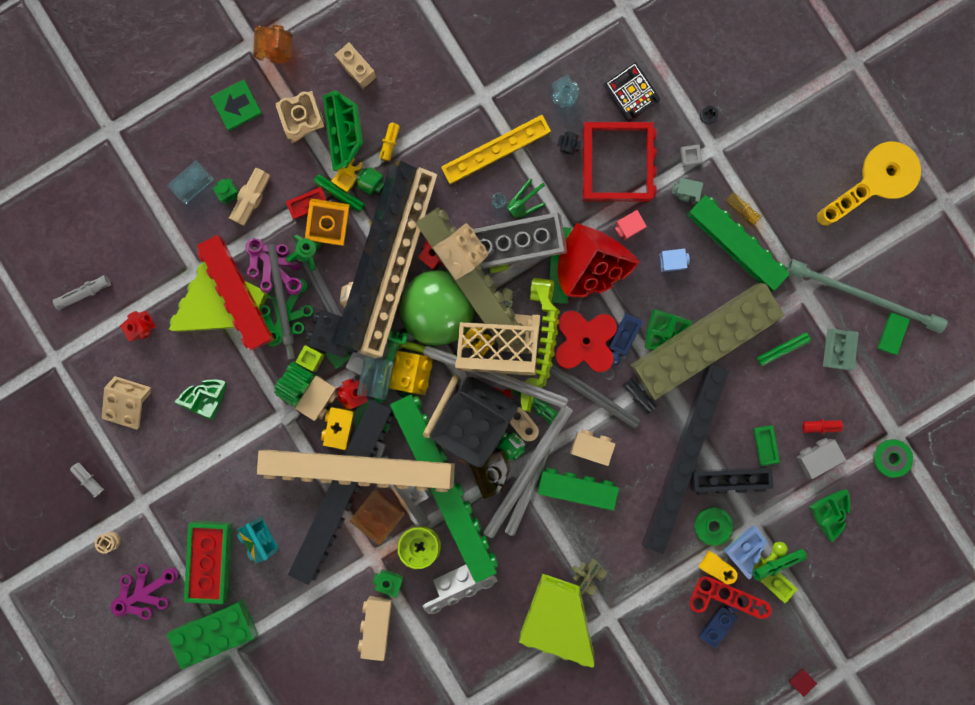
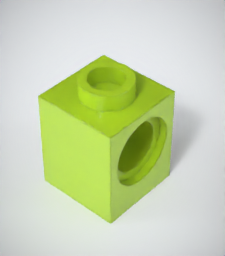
(310, 358)

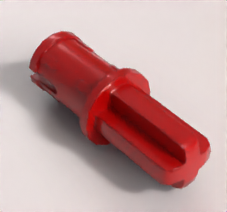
(822, 426)

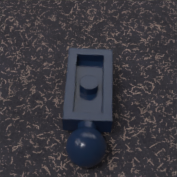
(624, 336)
(719, 624)

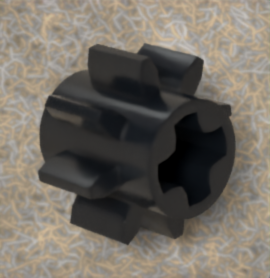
(569, 143)

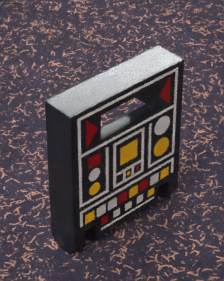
(634, 94)

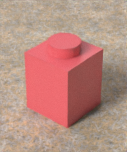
(630, 225)

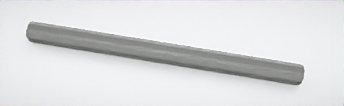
(501, 379)
(527, 471)

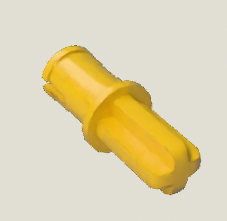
(389, 142)

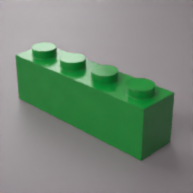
(578, 490)

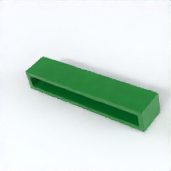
(737, 243)

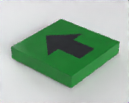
(236, 105)

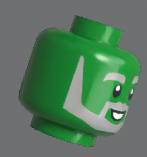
(512, 446)

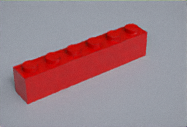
(235, 293)

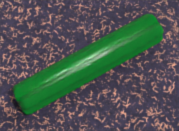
(339, 193)
(783, 349)

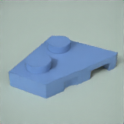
(746, 550)

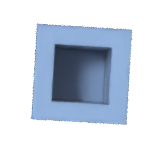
(674, 260)

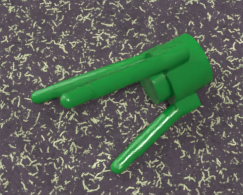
(517, 207)

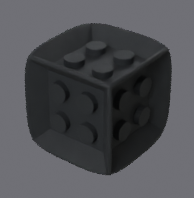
(474, 421)

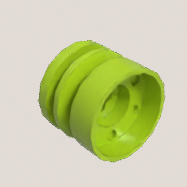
(408, 549)

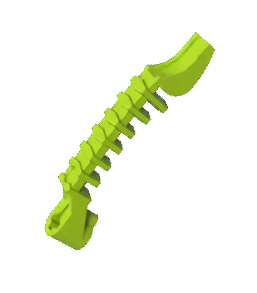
(542, 291)

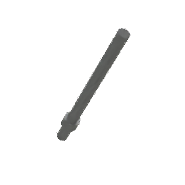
(287, 338)

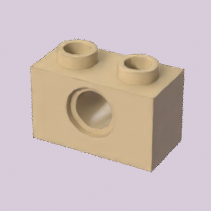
(355, 65)

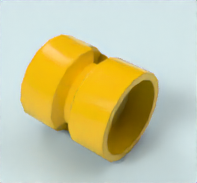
(470, 334)

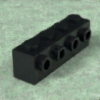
(731, 479)

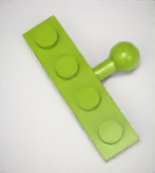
(777, 584)

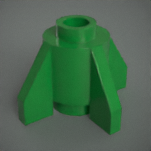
(302, 255)

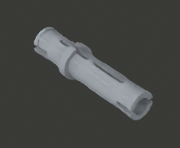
(89, 288)

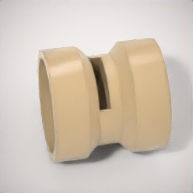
(112, 542)

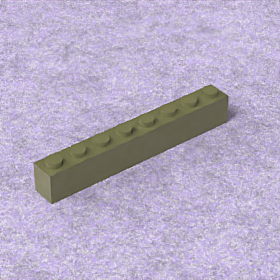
(474, 284)

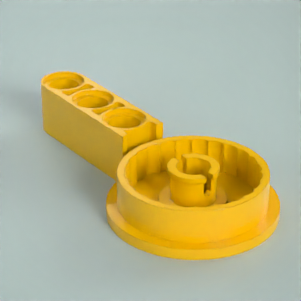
(877, 181)

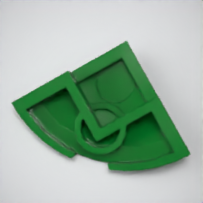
(663, 327)
(204, 398)
(831, 513)

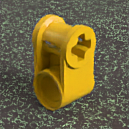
(716, 567)

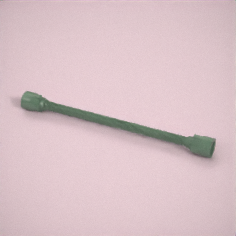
(932, 322)

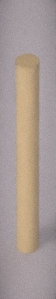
(441, 406)

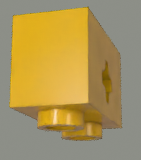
(341, 438)

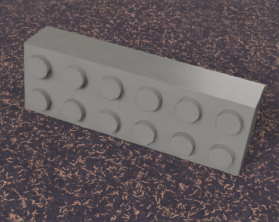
(522, 240)

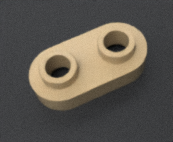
(523, 423)

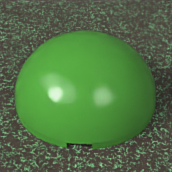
(434, 308)

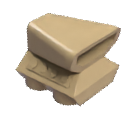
(299, 115)

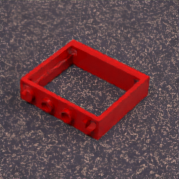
(651, 170)

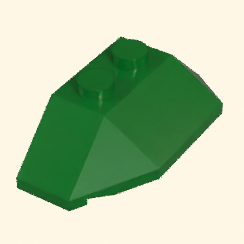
(342, 129)

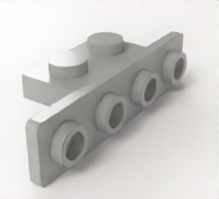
(410, 500)
(454, 587)

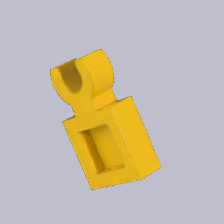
(346, 178)

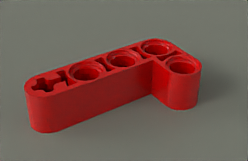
(731, 601)

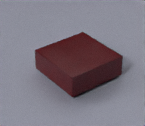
(802, 682)

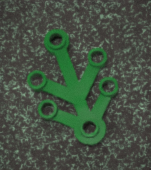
(277, 329)

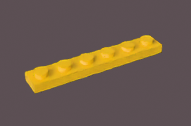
(496, 149)

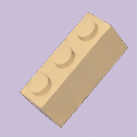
(375, 628)

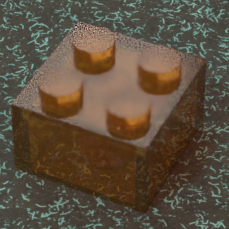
(377, 517)

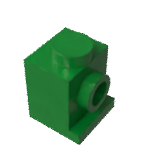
(226, 190)
(394, 579)

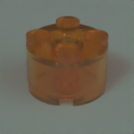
(272, 44)

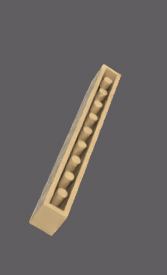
(398, 265)
(356, 469)

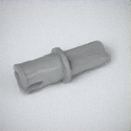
(86, 479)

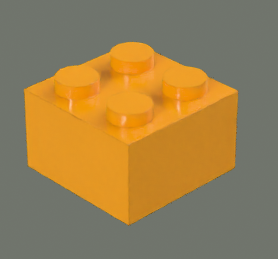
(327, 221)

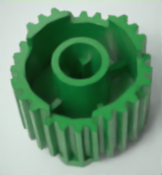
(293, 384)

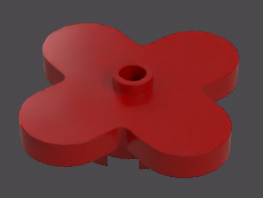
(573, 350)

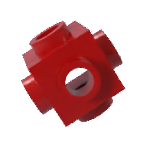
(429, 257)
(138, 326)
(348, 394)

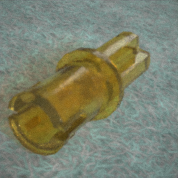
(743, 208)

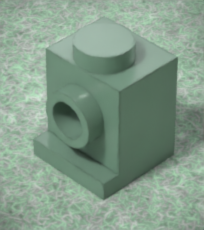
(687, 190)

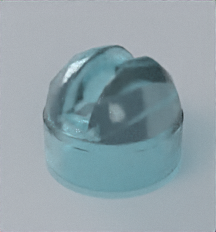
(501, 198)

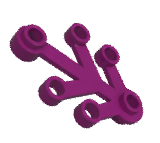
(261, 253)
(141, 593)

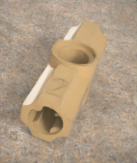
(250, 196)

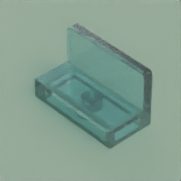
(375, 377)

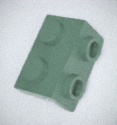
(840, 349)

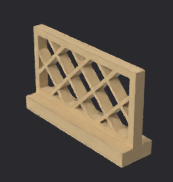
(497, 366)

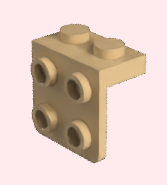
(461, 251)

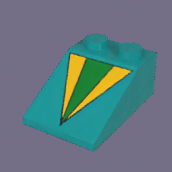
(258, 540)

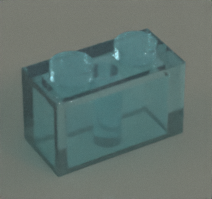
(190, 182)

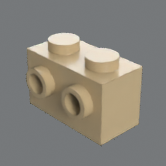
(316, 398)
(593, 448)

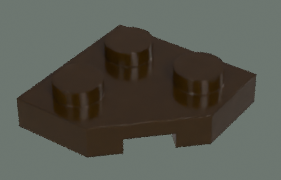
(492, 475)

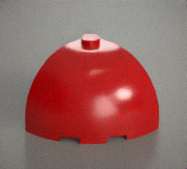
(592, 262)

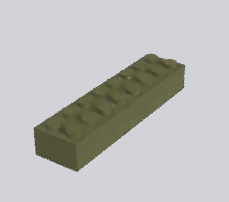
(707, 340)

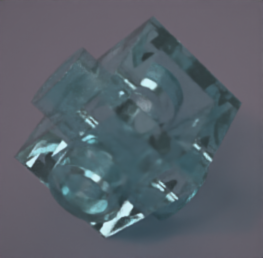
(565, 92)

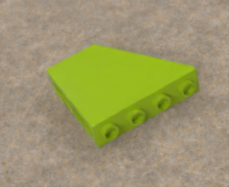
(204, 307)
(558, 622)

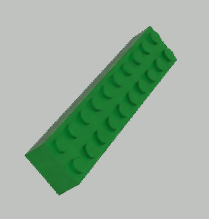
(451, 503)

